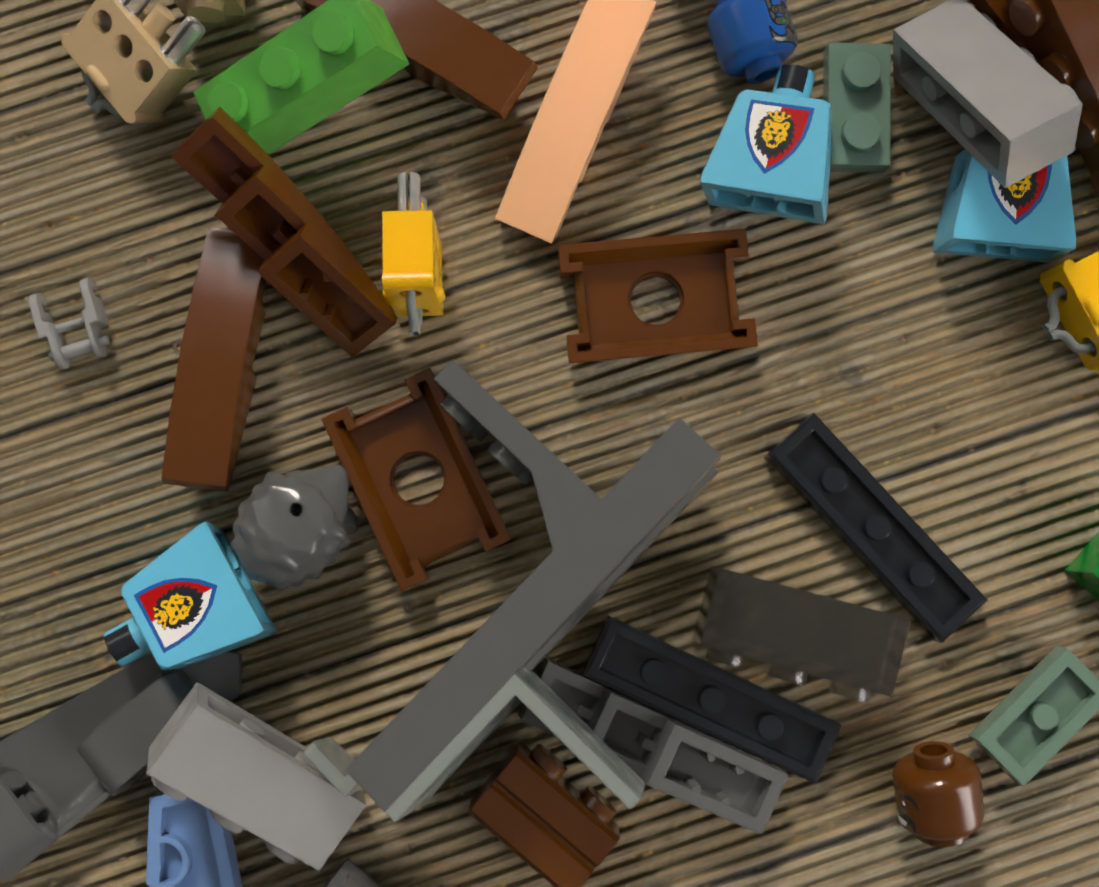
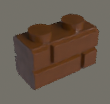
(546, 817)

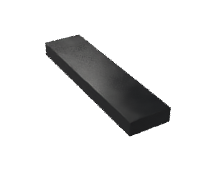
(876, 528)
(712, 699)

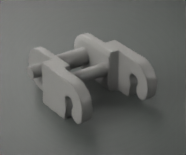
(92, 318)

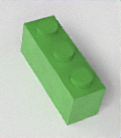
(306, 72)

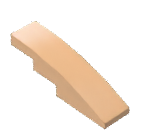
(574, 115)

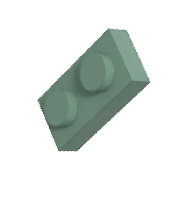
(860, 101)
(1039, 715)

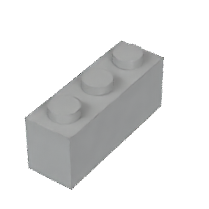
(986, 90)
(250, 778)

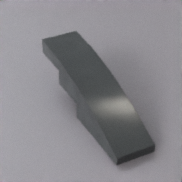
(668, 751)

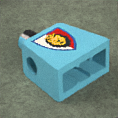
(774, 151)
(1015, 222)
(189, 605)

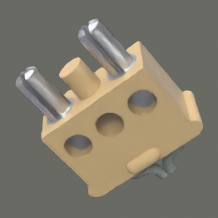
(132, 57)

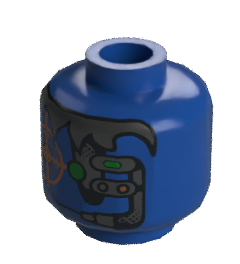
(752, 37)

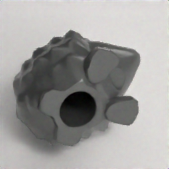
(294, 525)

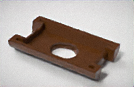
(696, 266)
(375, 448)

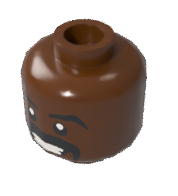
(938, 794)

